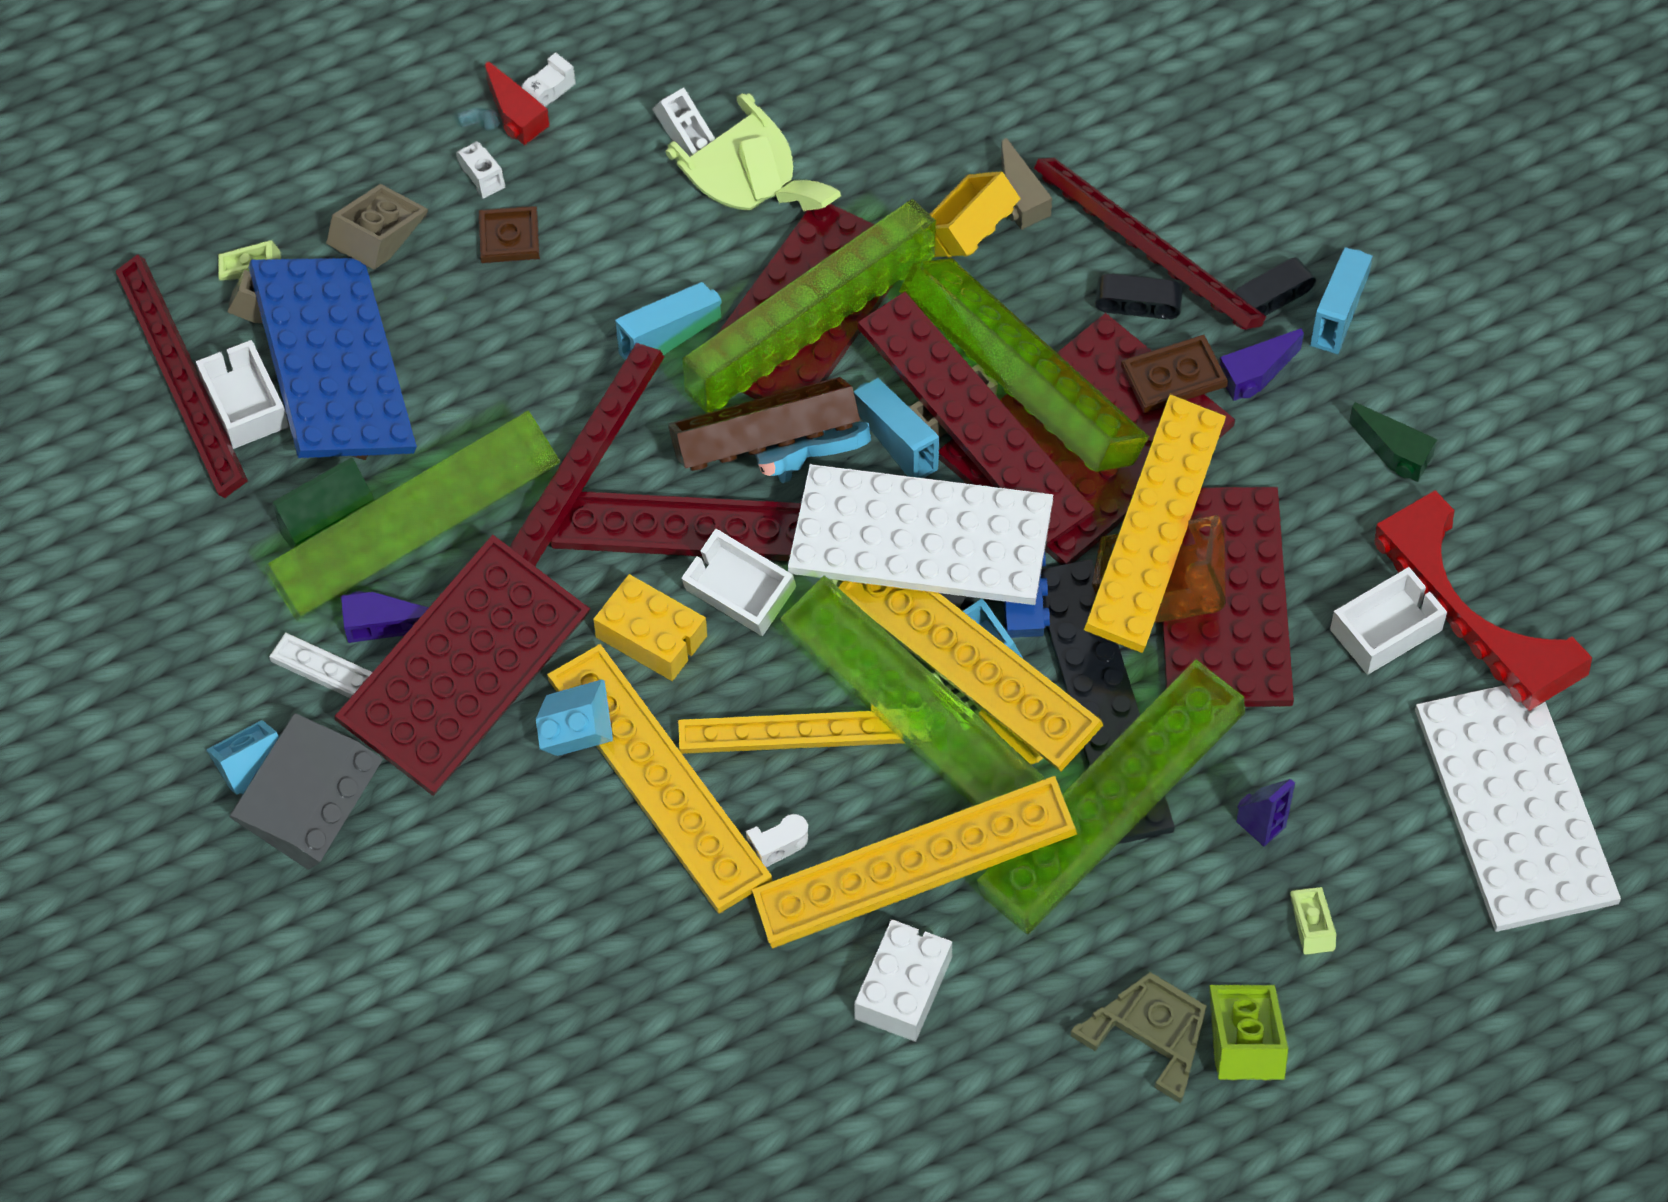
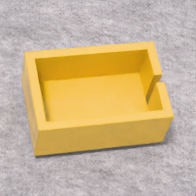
(972, 213)
(650, 627)

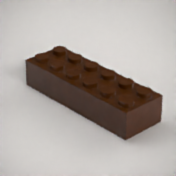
(763, 423)

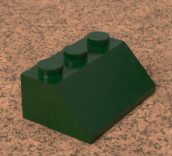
(321, 502)

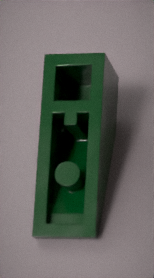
(1396, 444)

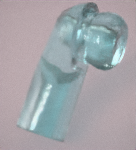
(477, 115)

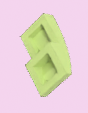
(809, 193)

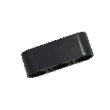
(1277, 286)
(1139, 296)

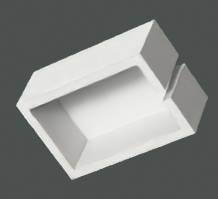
(244, 396)
(739, 582)
(1388, 620)
(903, 980)

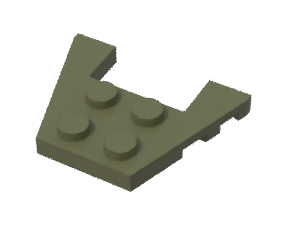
(1157, 1017)

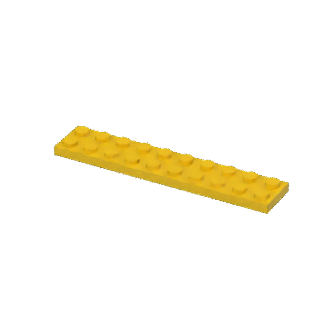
(1155, 524)
(981, 668)
(668, 787)
(913, 862)

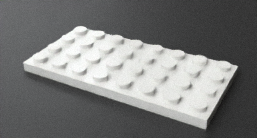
(921, 534)
(1516, 808)

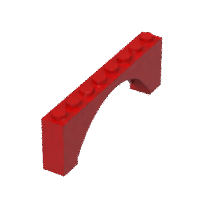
(1527, 665)

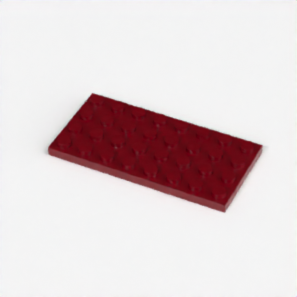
(811, 241)
(1250, 635)
(462, 665)

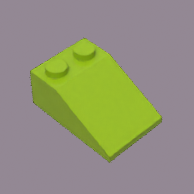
(1247, 1032)

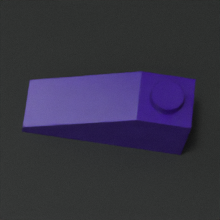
(1257, 365)
(377, 616)
(1266, 811)

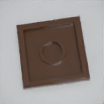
(509, 234)

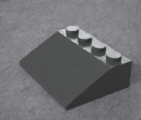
(305, 790)

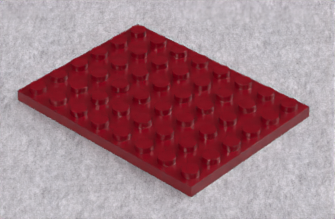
(1098, 358)

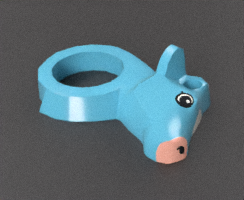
(790, 458)

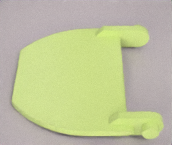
(718, 166)

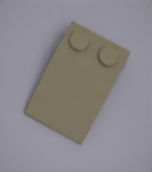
(374, 225)

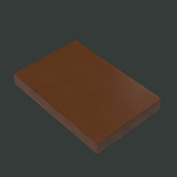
(1177, 369)

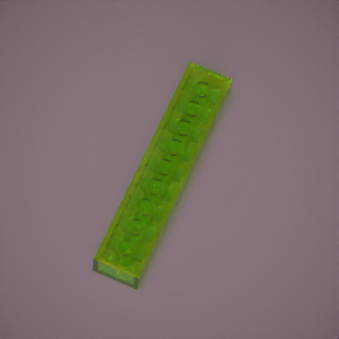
(809, 307)
(1024, 365)
(412, 515)
(906, 695)
(1117, 793)

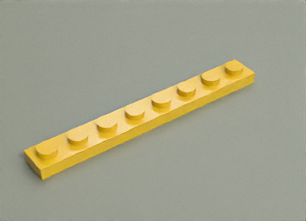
(784, 732)

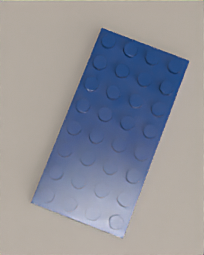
(331, 358)

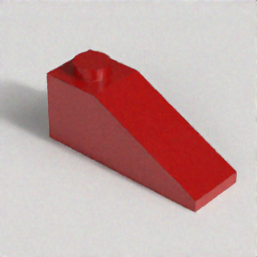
(519, 111)

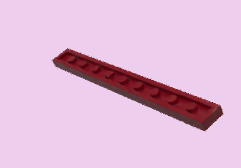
(1155, 247)
(181, 376)
(586, 452)

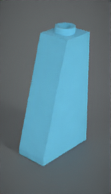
(1340, 300)
(669, 320)
(898, 429)

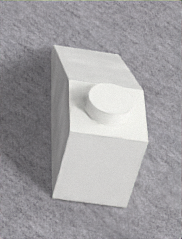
(683, 122)

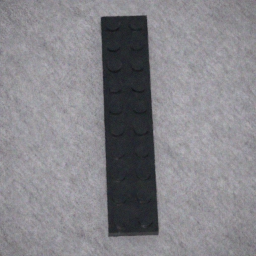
(1094, 674)

